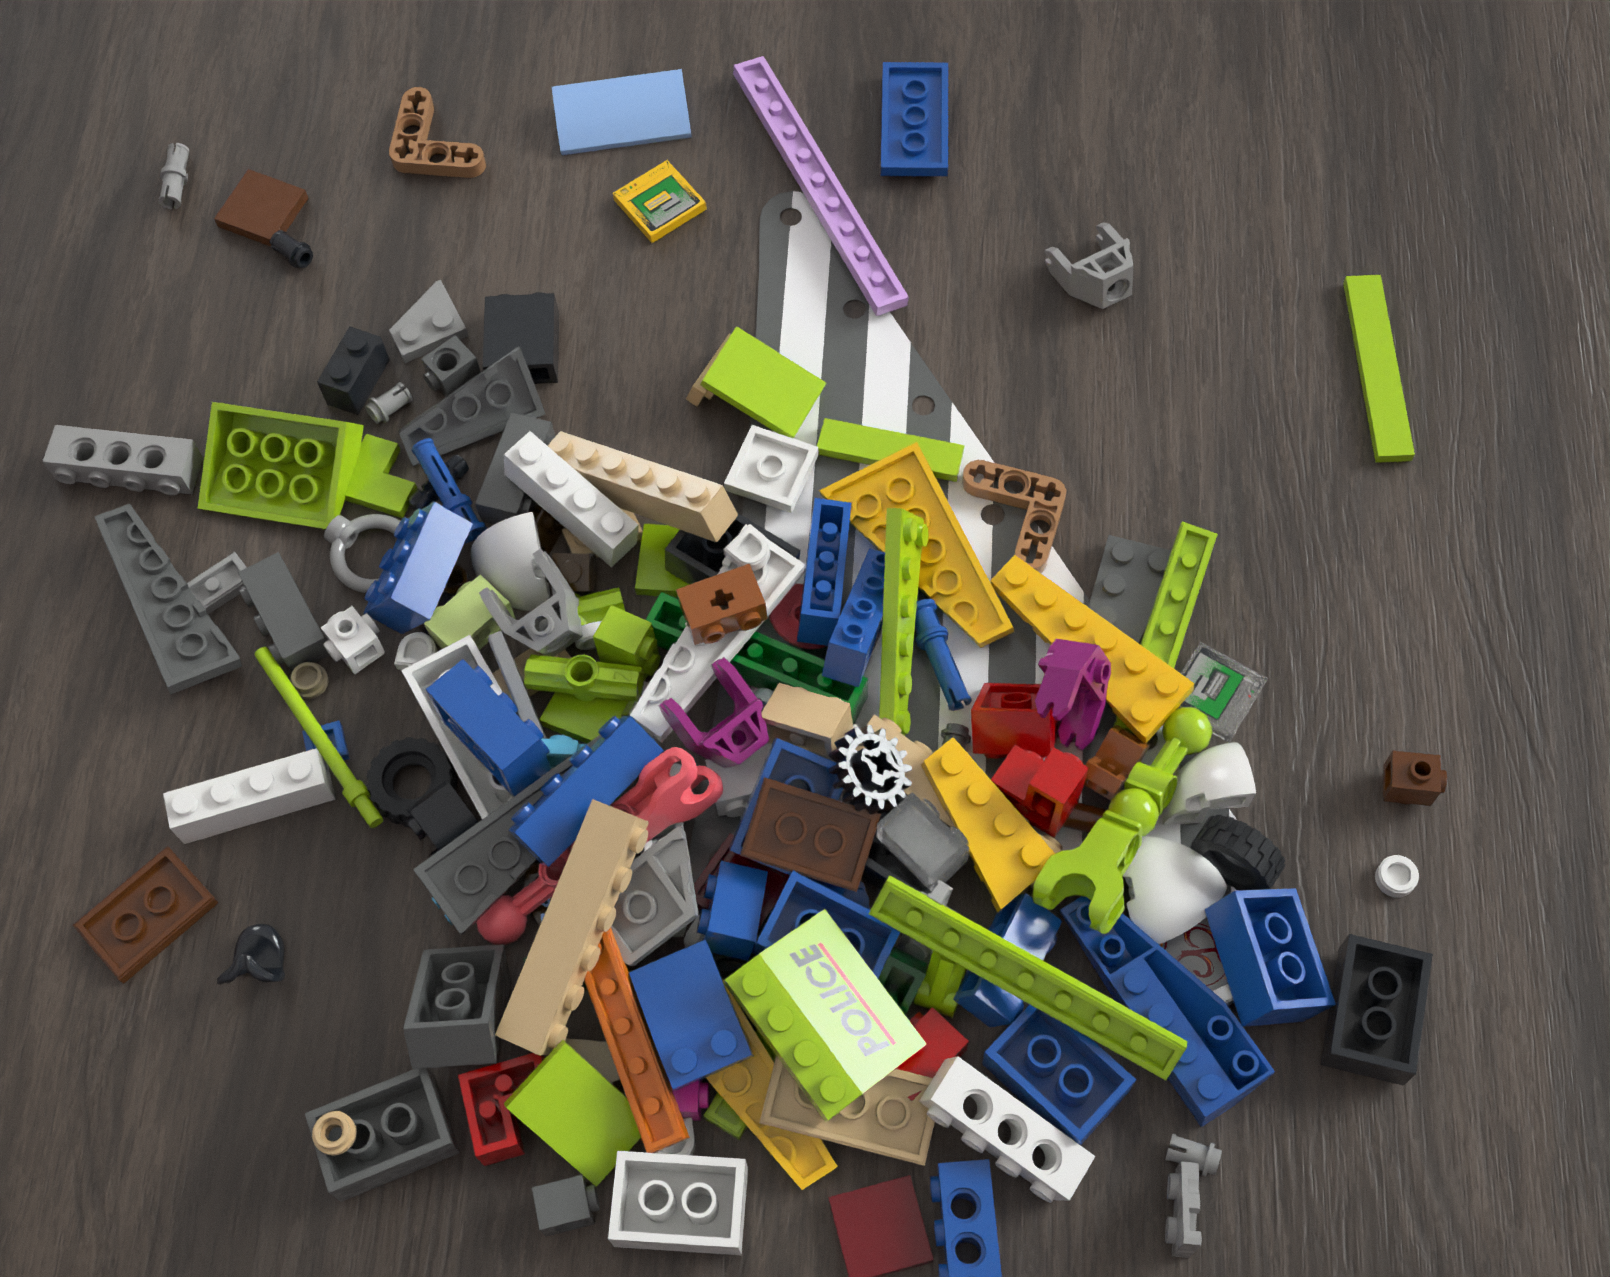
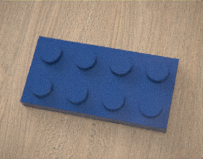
(914, 119)

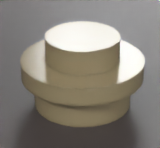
(309, 680)

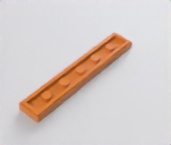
(634, 1049)

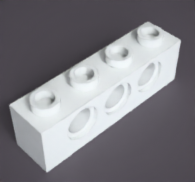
(1064, 1158)

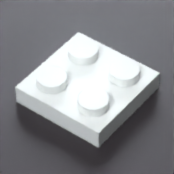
(771, 468)

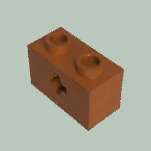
(735, 590)

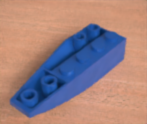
(1220, 1055)

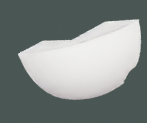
(507, 561)
(1211, 781)
(1170, 888)

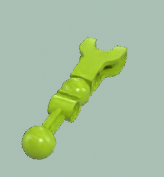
(1106, 853)

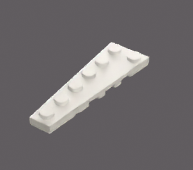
(688, 667)

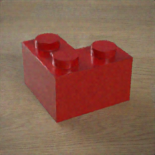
(1042, 789)
(491, 1124)

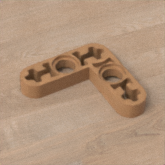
(422, 149)
(1036, 507)

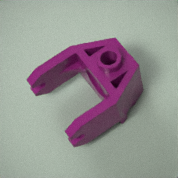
(1076, 687)
(742, 725)

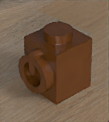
(1413, 778)

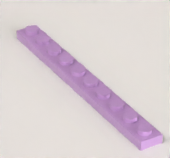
(821, 187)

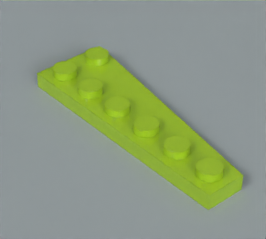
(903, 547)

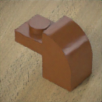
(1114, 761)

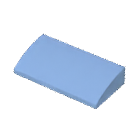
(621, 112)

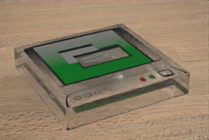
(1221, 689)

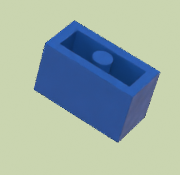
(733, 909)

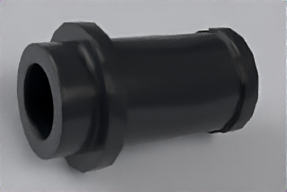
(297, 253)

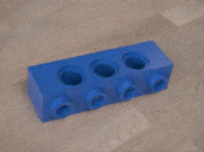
(824, 571)
(858, 624)
(971, 1182)

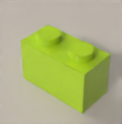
(627, 641)

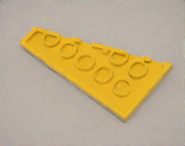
(948, 563)

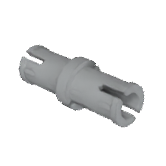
(174, 176)

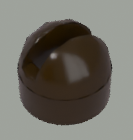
(457, 575)

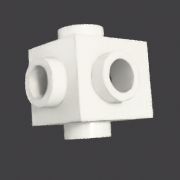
(352, 639)

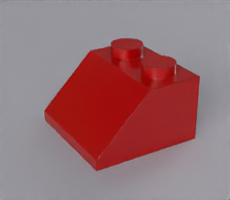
(1009, 717)

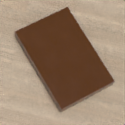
(810, 834)
(145, 914)

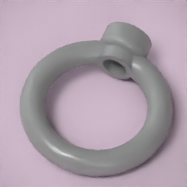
(343, 534)

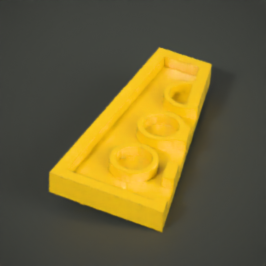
(1000, 840)

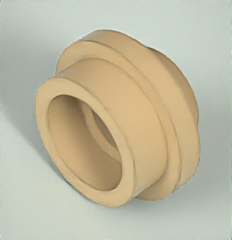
(323, 1127)

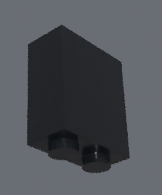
(524, 322)

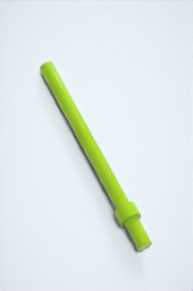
(354, 790)

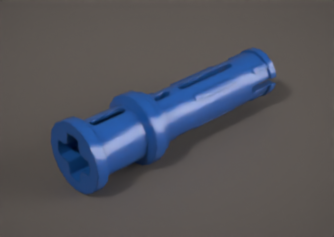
(445, 486)
(932, 639)

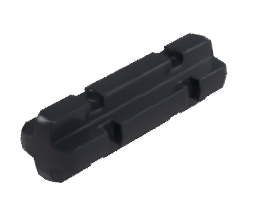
(421, 499)

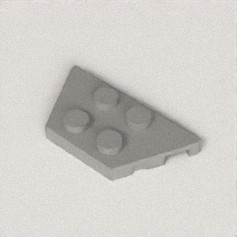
(657, 898)

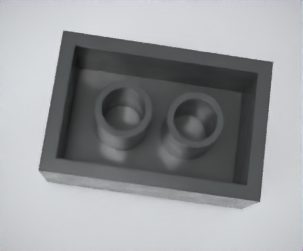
(457, 1006)
(398, 1132)

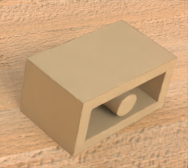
(806, 719)

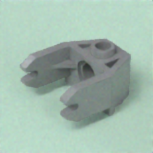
(1086, 277)
(551, 624)

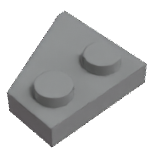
(427, 324)
(1181, 1228)

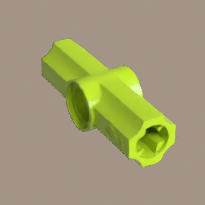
(561, 676)

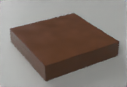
(260, 207)

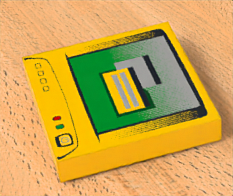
(659, 201)

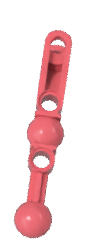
(654, 798)

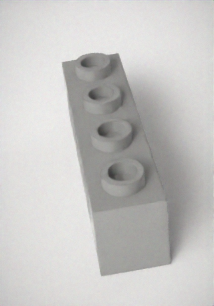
(97, 456)

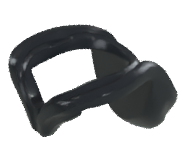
(258, 953)

